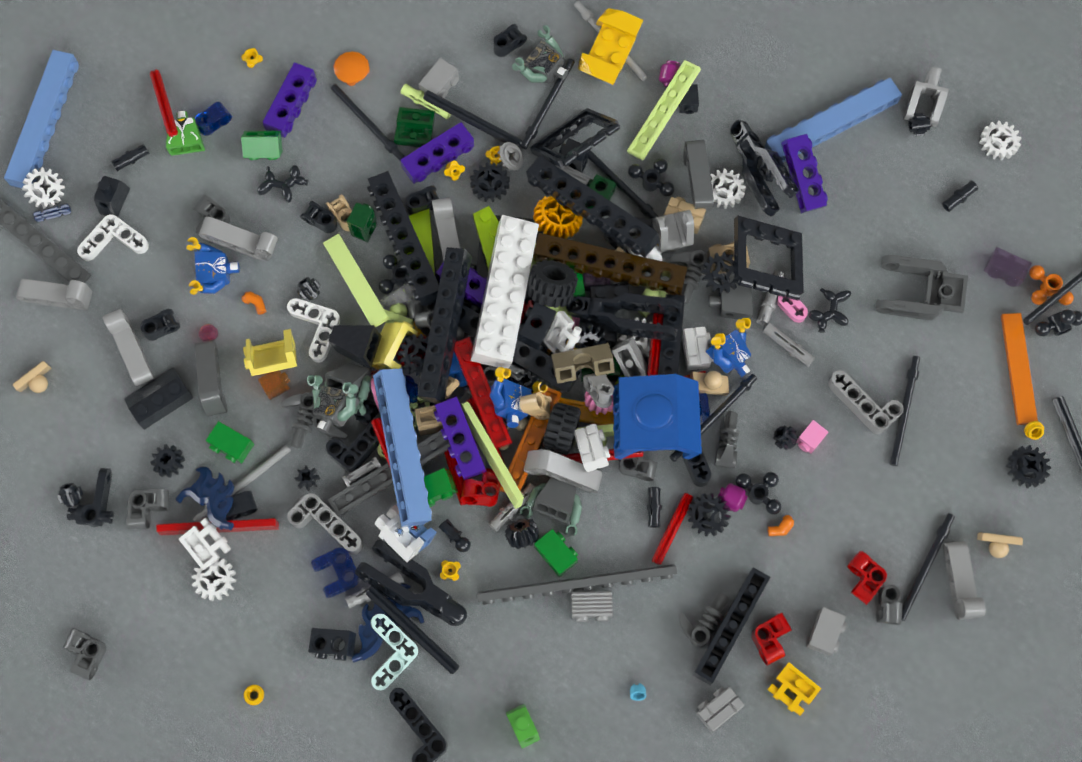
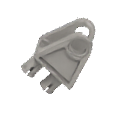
(930, 88)
(674, 230)

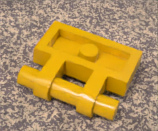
(797, 683)

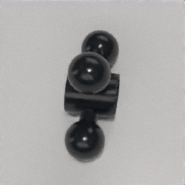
(660, 166)
(390, 262)
(1059, 323)
(770, 480)

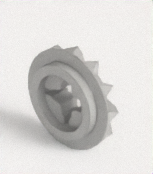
(516, 157)

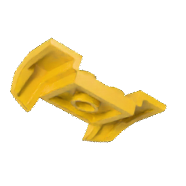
(611, 45)

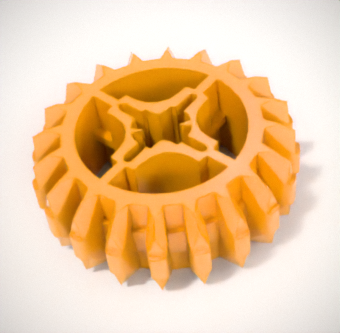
(556, 219)

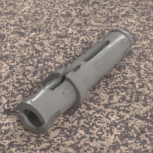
(768, 305)
(795, 349)
(496, 523)
(360, 596)

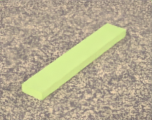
(663, 110)
(356, 281)
(492, 456)

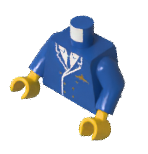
(211, 268)
(731, 350)
(507, 396)

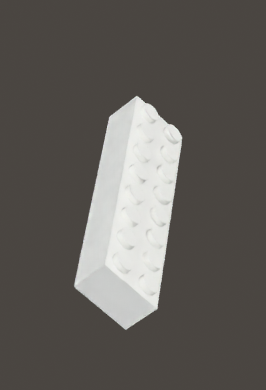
(504, 292)

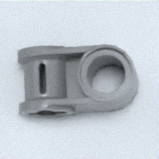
(599, 389)

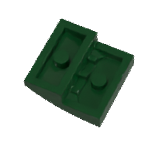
(414, 127)

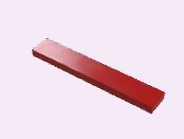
(480, 393)
(239, 525)

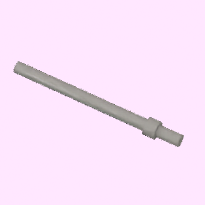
(588, 16)
(249, 478)

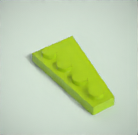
(422, 226)
(486, 227)

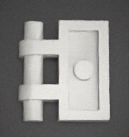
(560, 331)
(200, 548)

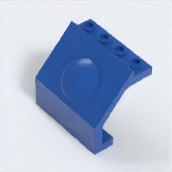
(656, 415)

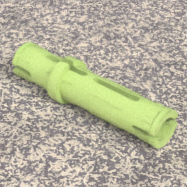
(417, 97)

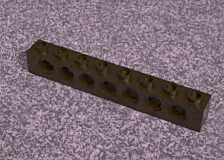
(620, 260)

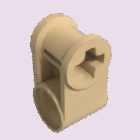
(340, 210)
(536, 405)

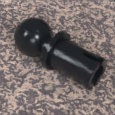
(462, 543)

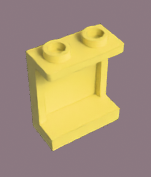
(391, 339)
(270, 356)

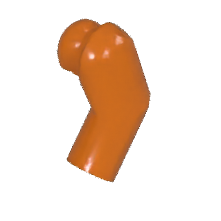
(250, 297)
(784, 527)

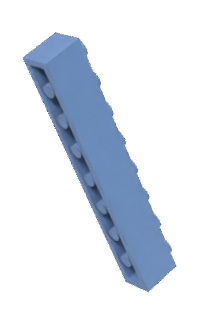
(840, 116)
(42, 117)
(402, 447)

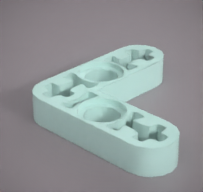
(397, 655)

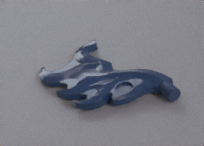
(213, 494)
(369, 637)

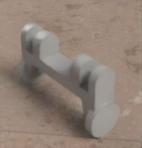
(361, 471)

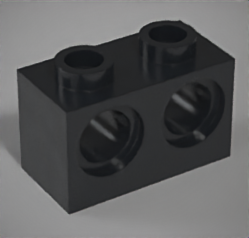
(333, 639)

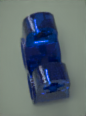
(329, 559)

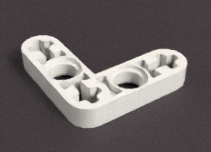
(114, 231)
(320, 320)

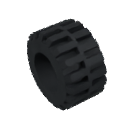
(552, 283)
(561, 428)

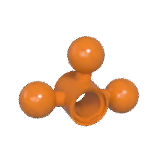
(1040, 296)

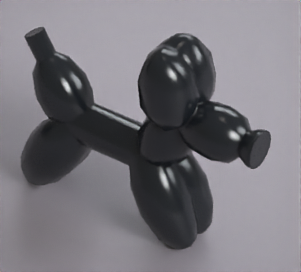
(270, 182)
(837, 316)

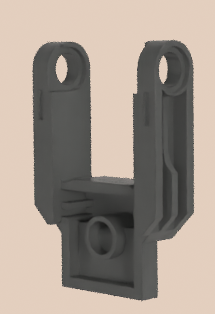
(942, 293)

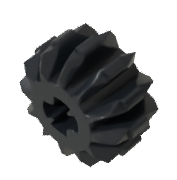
(592, 334)
(162, 457)
(522, 533)

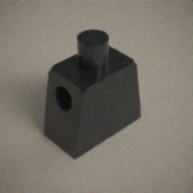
(111, 194)

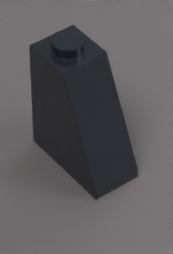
(356, 342)

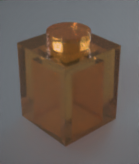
(274, 383)

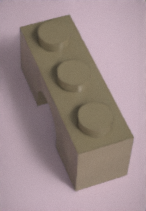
(569, 362)

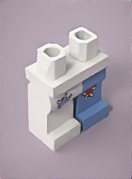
(404, 540)

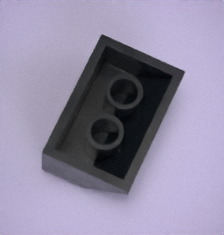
(158, 398)

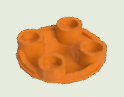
(351, 67)

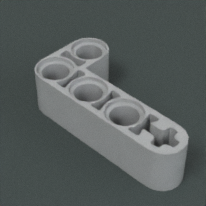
(445, 224)
(238, 239)
(73, 296)
(129, 346)
(863, 399)
(563, 469)
(330, 525)
(962, 582)

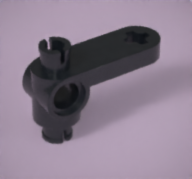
(99, 505)

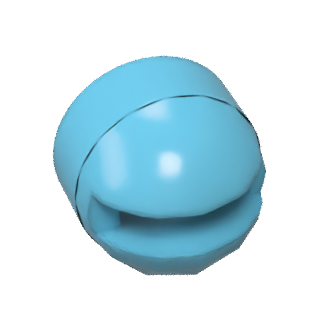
(637, 692)

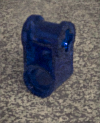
(214, 117)

